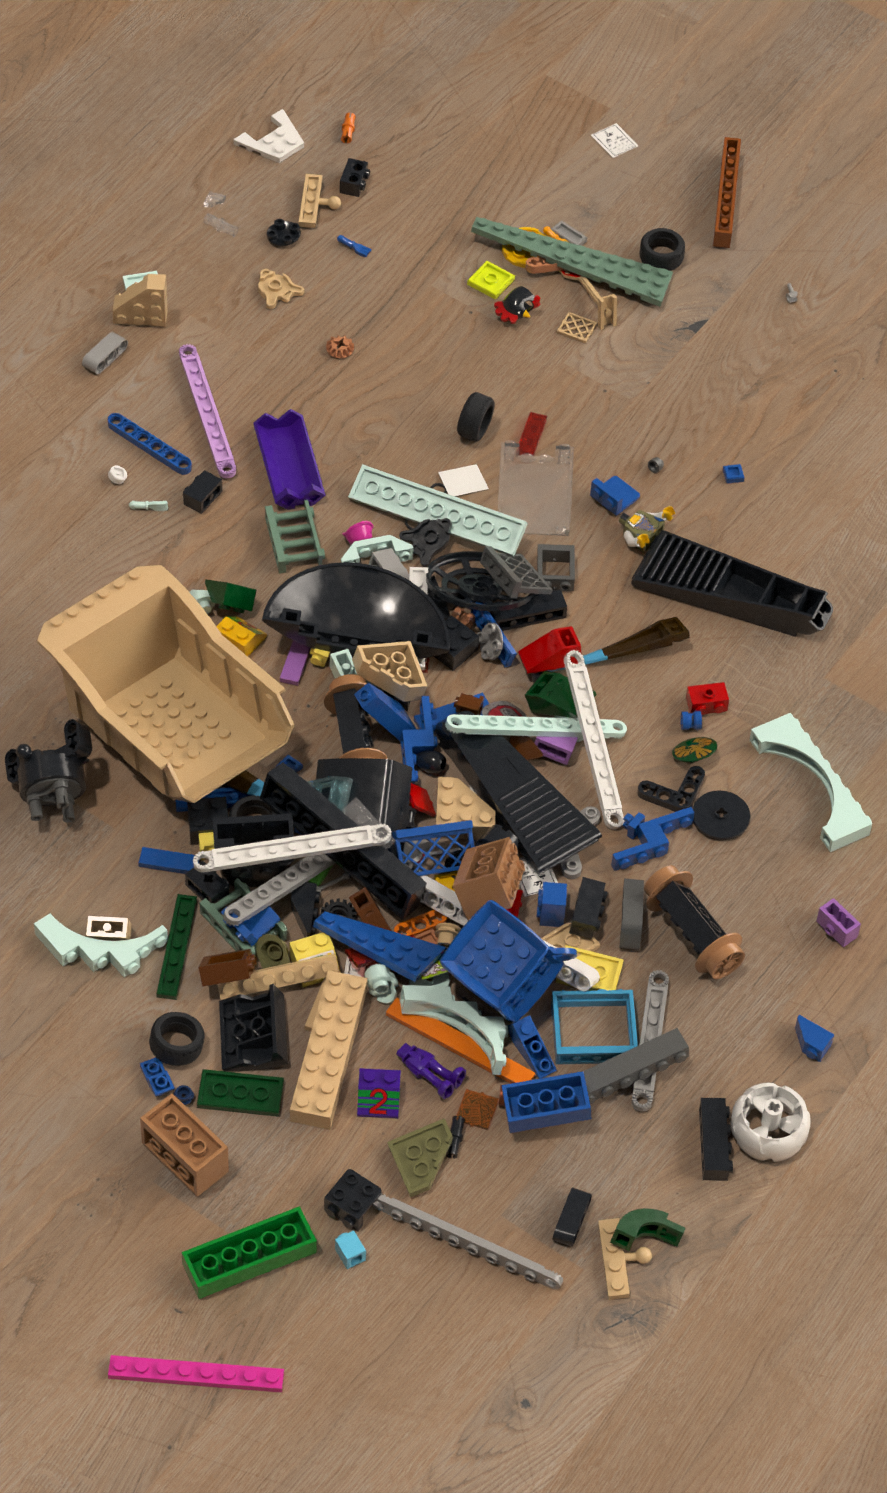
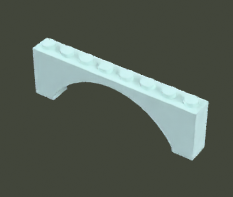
(788, 739)

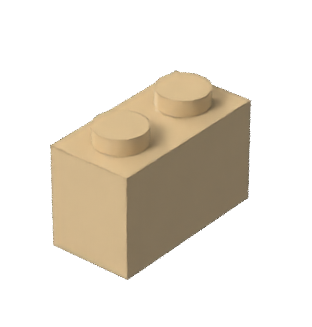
(108, 928)

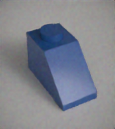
(812, 1038)

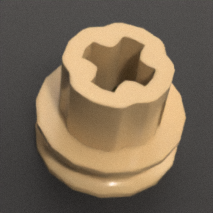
(446, 933)

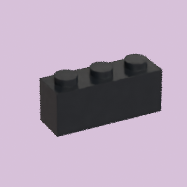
(588, 908)

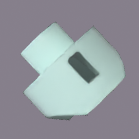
(203, 599)

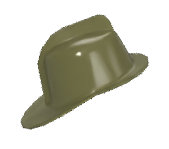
(272, 951)

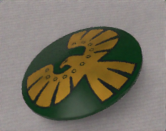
(694, 749)

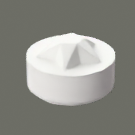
(117, 474)

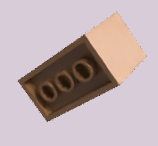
(487, 874)
(184, 1144)

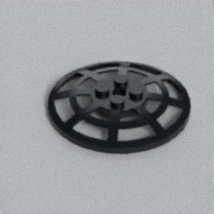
(471, 586)

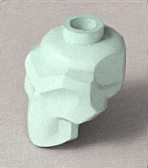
(381, 983)

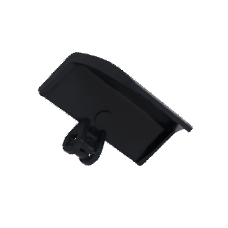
(379, 785)

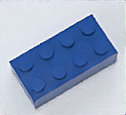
(546, 1102)

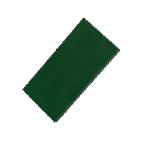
(240, 1092)

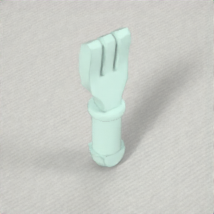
(155, 505)

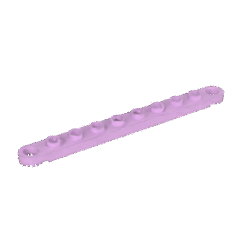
(207, 411)

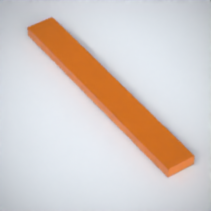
(457, 1043)

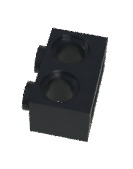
(354, 177)

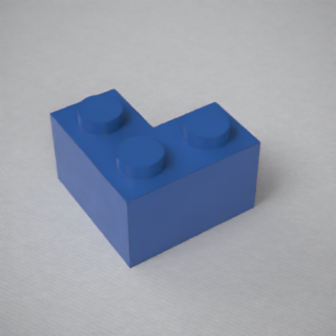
(552, 904)

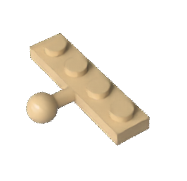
(312, 200)
(615, 1259)

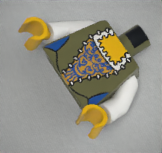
(644, 527)

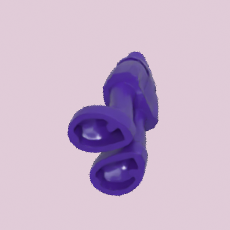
(420, 1063)

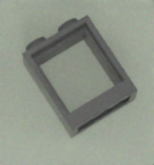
(557, 553)

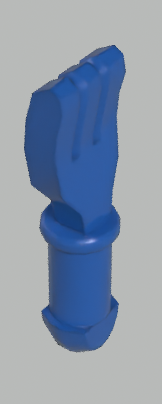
(359, 248)

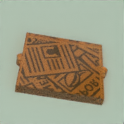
(477, 1109)

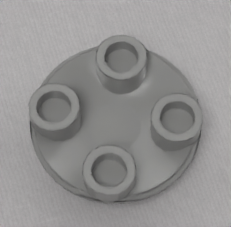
(490, 641)

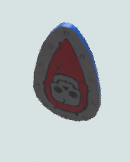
(502, 708)

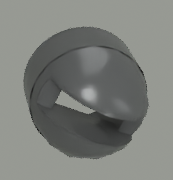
(655, 462)

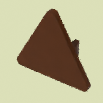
(526, 747)

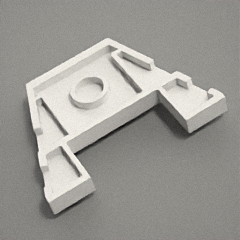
(277, 144)

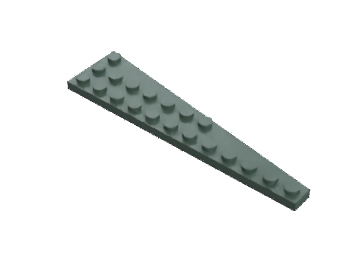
(601, 267)

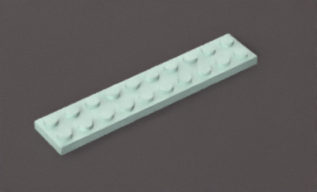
(420, 503)

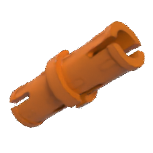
(348, 128)

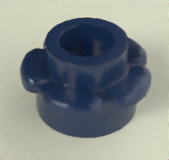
(184, 1090)

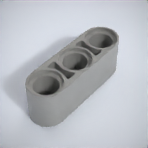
(104, 353)

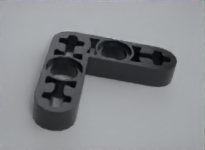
(675, 797)

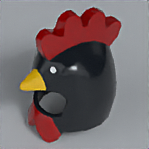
(515, 306)

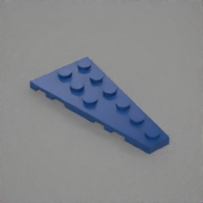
(394, 950)

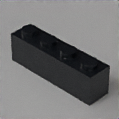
(538, 610)
(714, 1139)

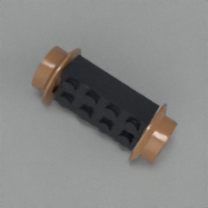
(351, 718)
(717, 951)

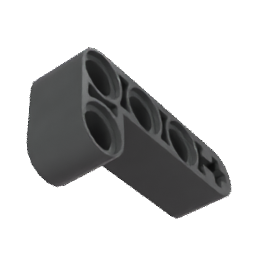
(632, 914)

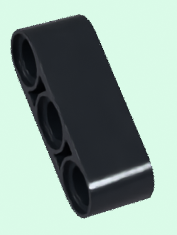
(572, 1217)

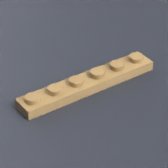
(281, 976)

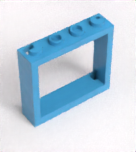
(580, 998)

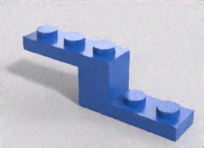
(419, 740)
(652, 839)

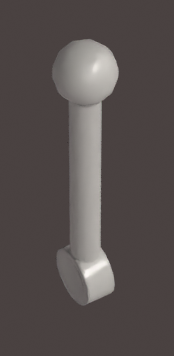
(346, 876)

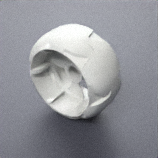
(771, 1102)

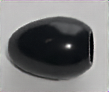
(431, 761)

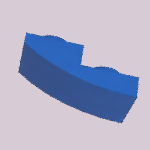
(156, 1076)

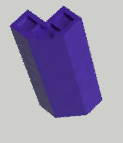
(289, 459)

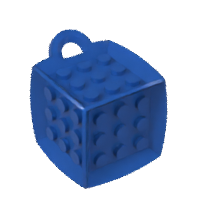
(503, 961)

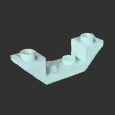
(365, 547)

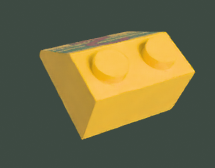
(241, 634)

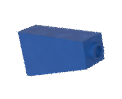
(384, 710)

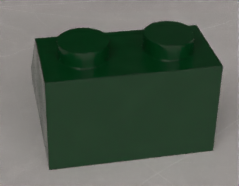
(231, 595)

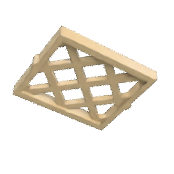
(575, 336)

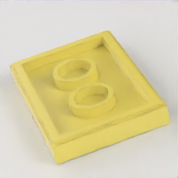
(607, 967)

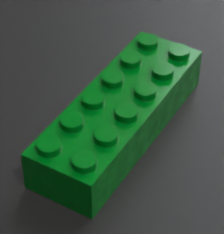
(249, 1252)

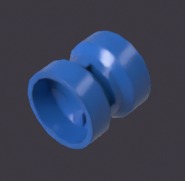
(691, 720)

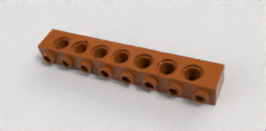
(727, 192)

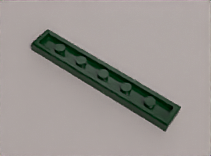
(176, 947)

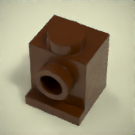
(469, 703)

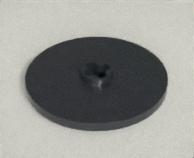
(733, 808)

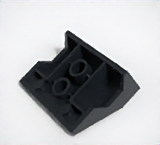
(253, 1031)

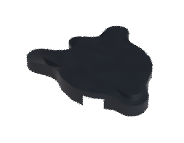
(428, 538)

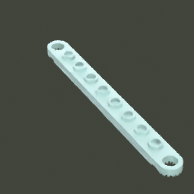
(527, 726)

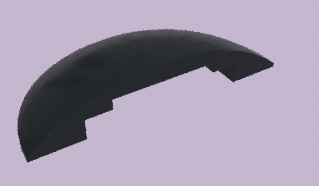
(353, 606)

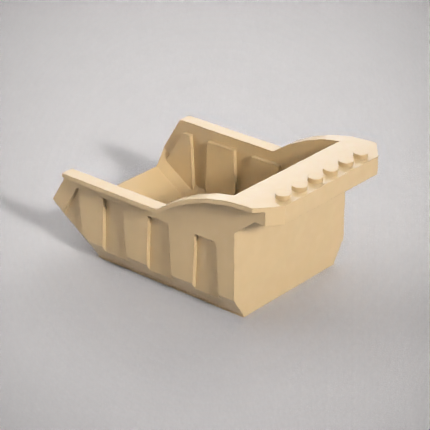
(165, 684)

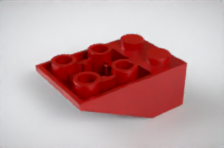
(550, 650)

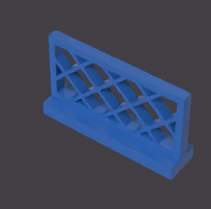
(434, 831)

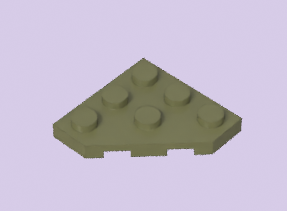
(421, 1155)

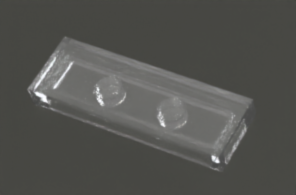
(363, 817)

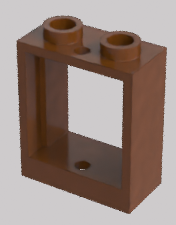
(227, 967)

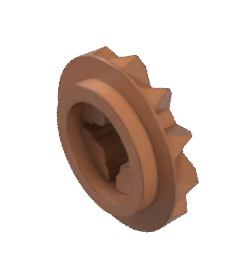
(343, 351)

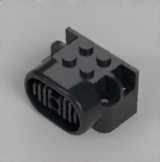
(252, 829)

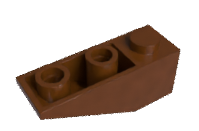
(368, 909)

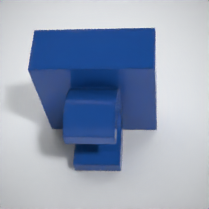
(631, 823)

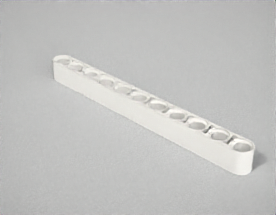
(447, 903)

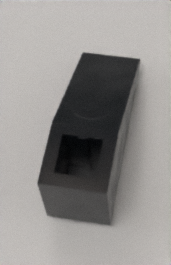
(303, 907)

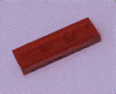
(532, 433)

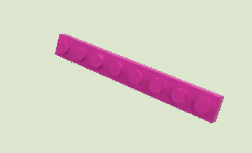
(196, 1373)

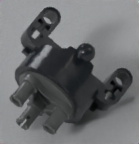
(52, 775)

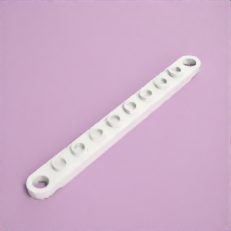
(594, 740)
(292, 847)

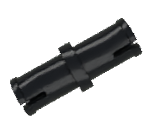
(456, 1131)

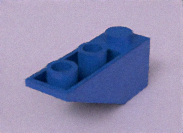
(531, 1046)

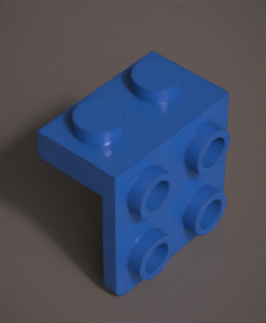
(614, 494)
(256, 926)

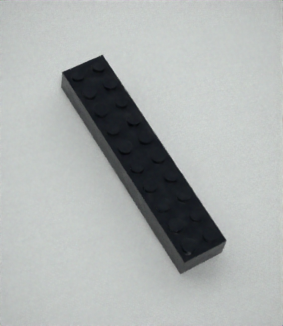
(370, 866)

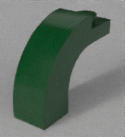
(646, 1223)

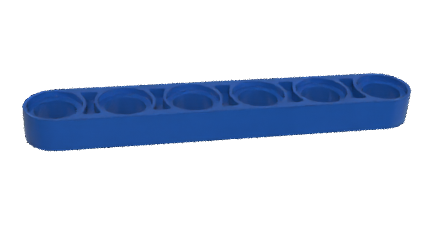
(149, 443)

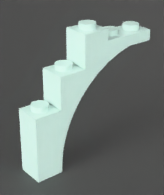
(96, 953)
(464, 1015)

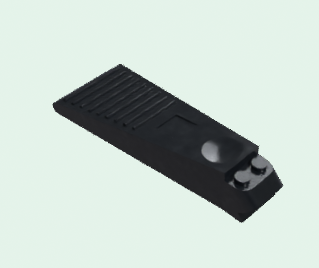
(730, 586)
(522, 798)

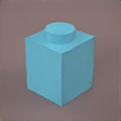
(350, 1249)

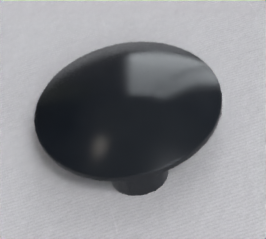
(283, 232)

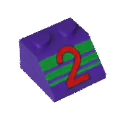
(378, 1093)

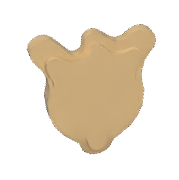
(277, 287)

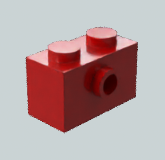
(707, 698)

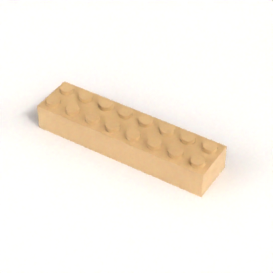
(328, 1050)

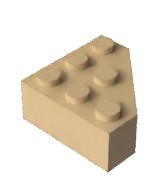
(143, 302)
(391, 669)
(459, 803)

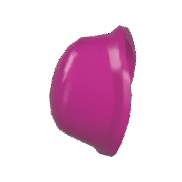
(359, 532)

